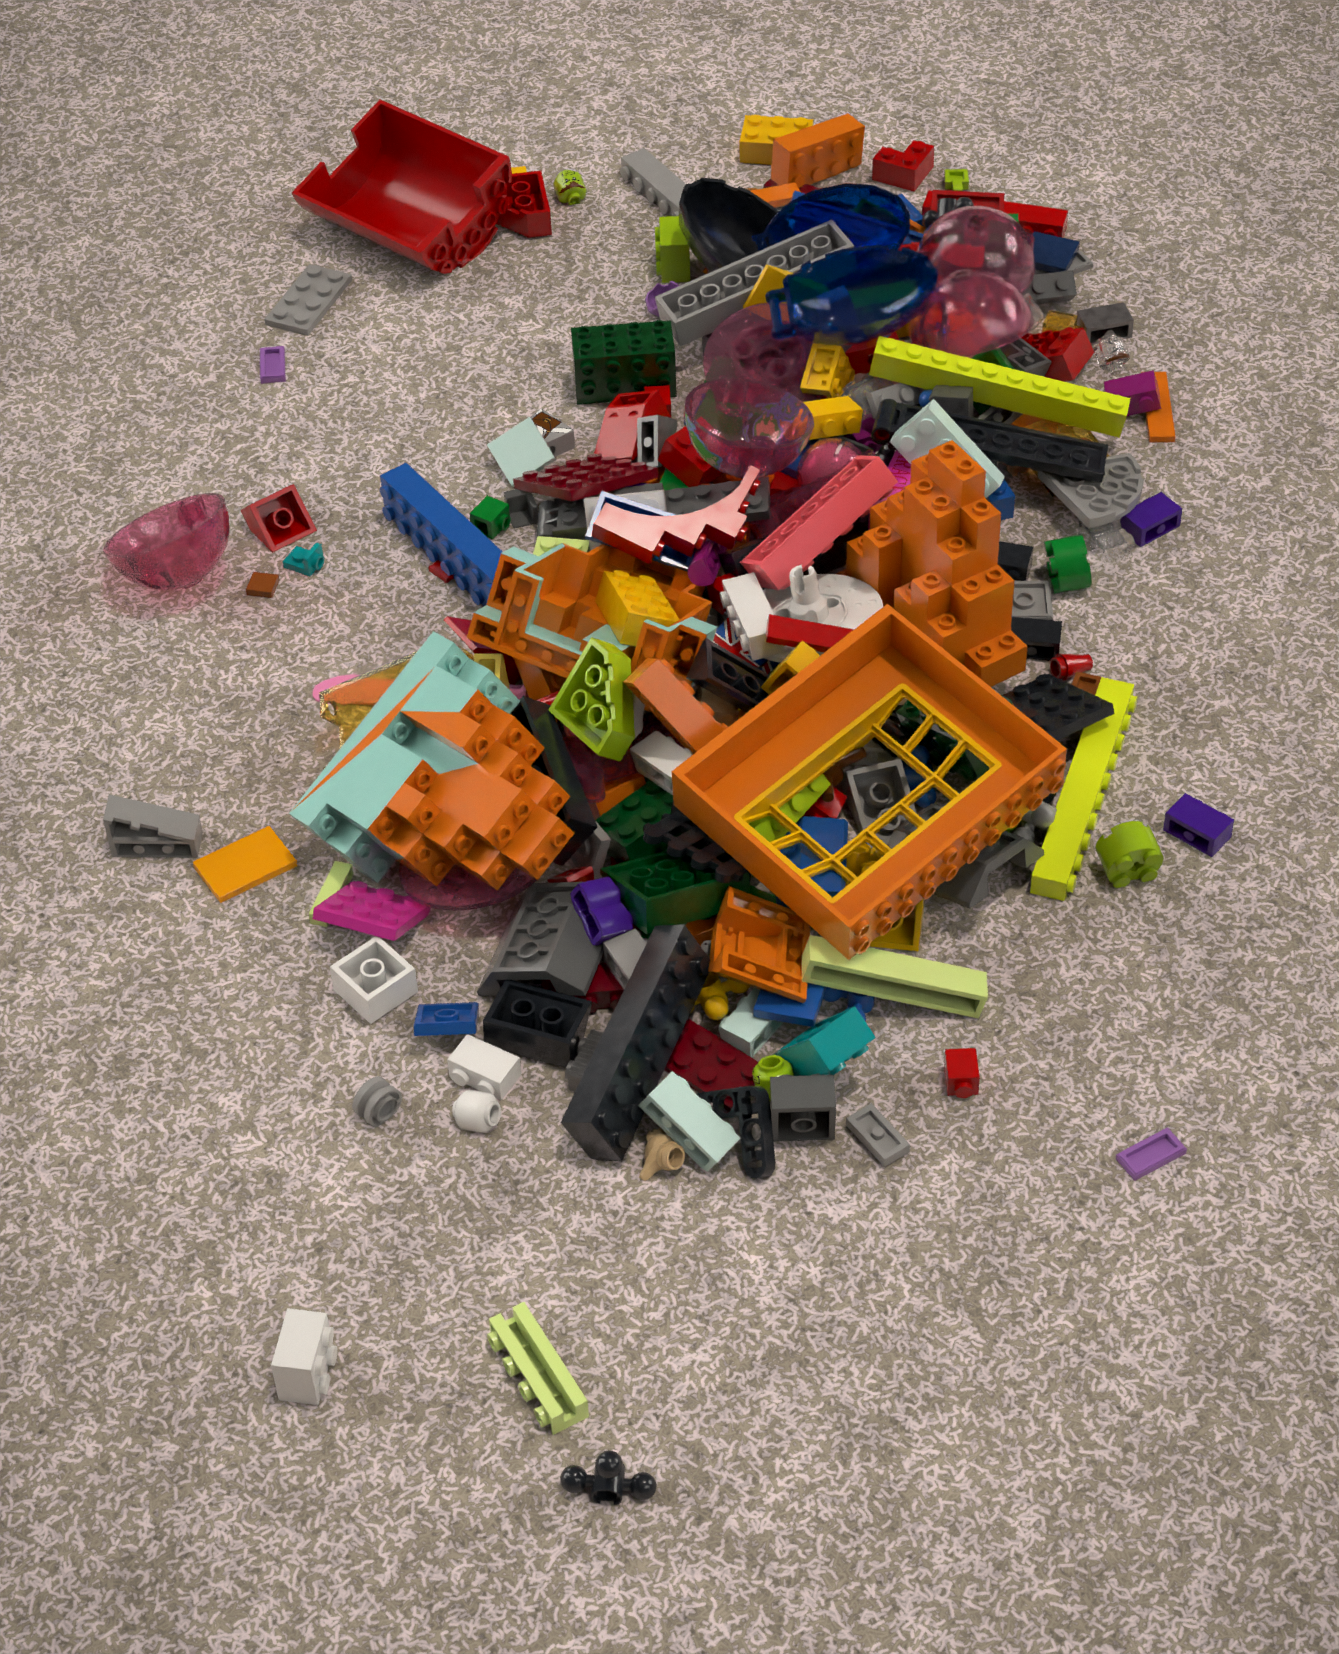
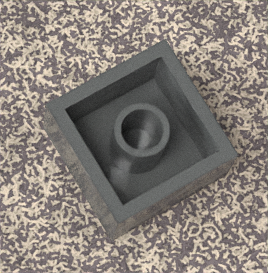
(803, 1107)

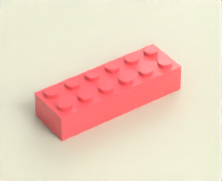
(820, 521)

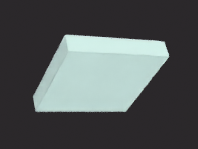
(521, 450)

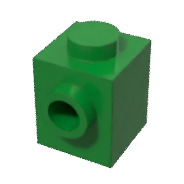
(491, 516)

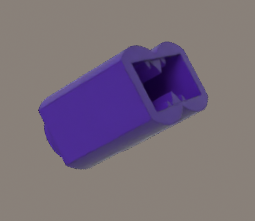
(601, 910)

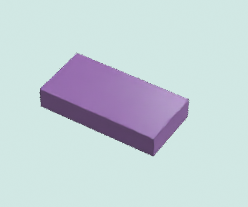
(272, 364)
(1151, 1154)

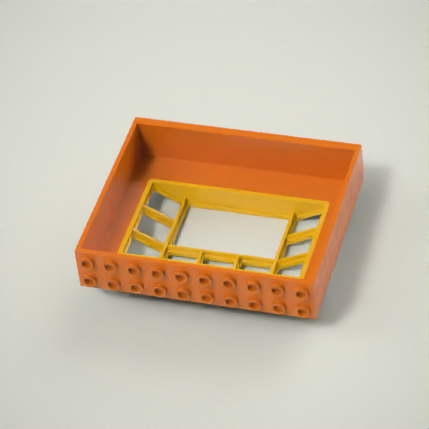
(821, 719)

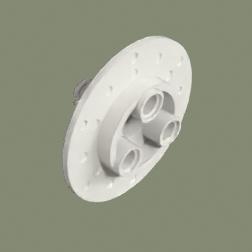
(824, 600)

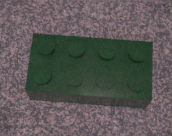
(626, 822)

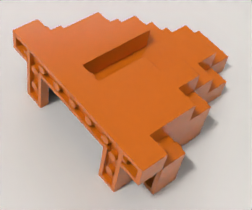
(938, 563)

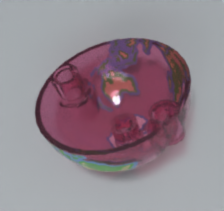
(765, 433)

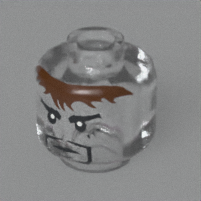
(1111, 352)

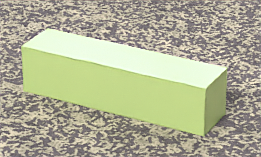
(338, 877)

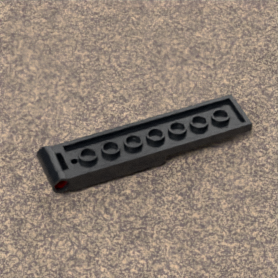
(1007, 443)

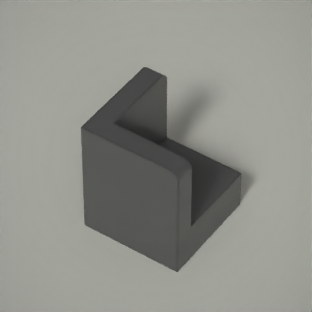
(521, 507)

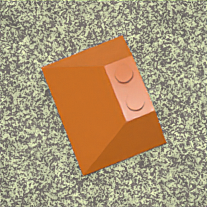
(759, 945)

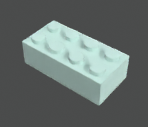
(935, 427)

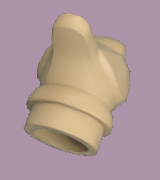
(661, 1154)

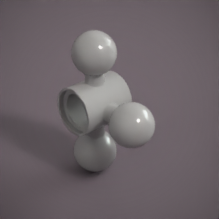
(1039, 818)

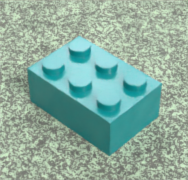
(828, 1044)

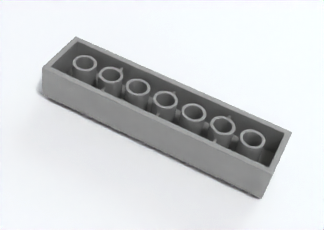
(708, 300)

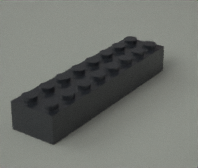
(637, 1043)

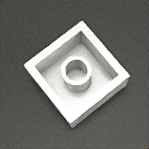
(374, 979)
(303, 1357)

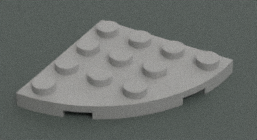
(1096, 501)

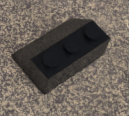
(536, 1023)

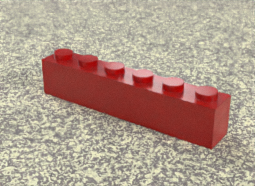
(1030, 217)

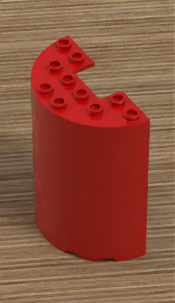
(413, 189)

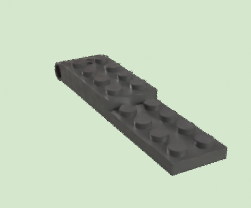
(568, 518)

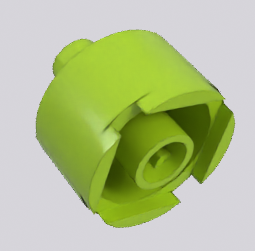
(1129, 854)

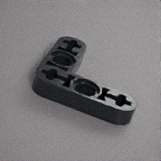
(744, 1109)

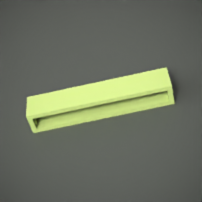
(896, 978)

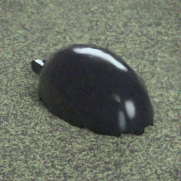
(722, 221)

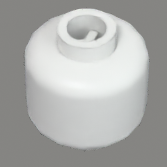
(476, 1111)

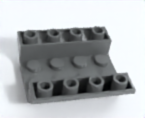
(971, 880)
(544, 943)

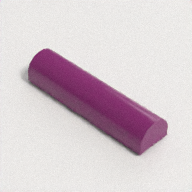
(706, 563)

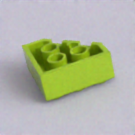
(596, 700)

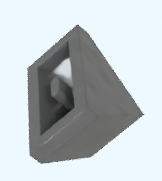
(954, 399)

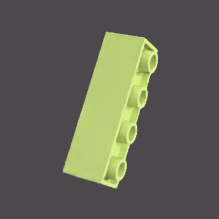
(541, 1366)

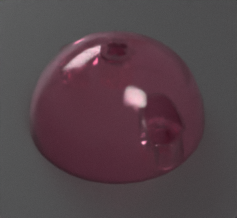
(980, 241)
(972, 314)
(172, 543)

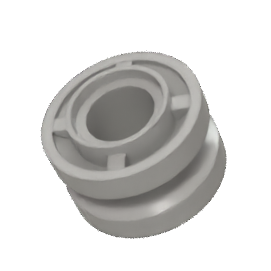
(376, 1101)

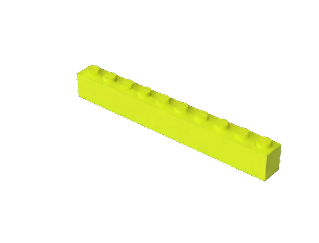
(1001, 386)
(1082, 794)

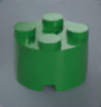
(1068, 564)

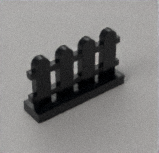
(689, 842)

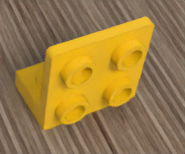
(827, 371)

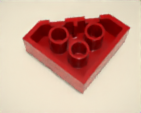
(527, 206)

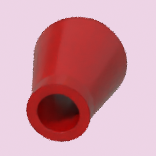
(1066, 665)

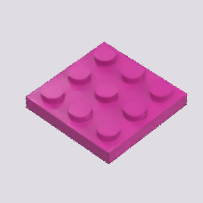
(371, 911)

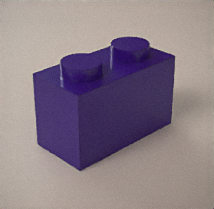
(1152, 519)
(1198, 825)

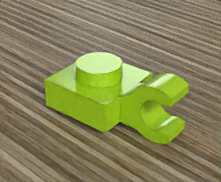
(956, 179)

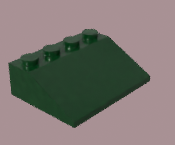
(669, 890)

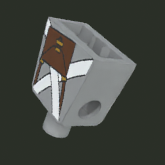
(555, 433)

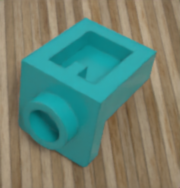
(305, 560)

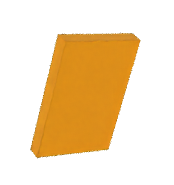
(244, 864)

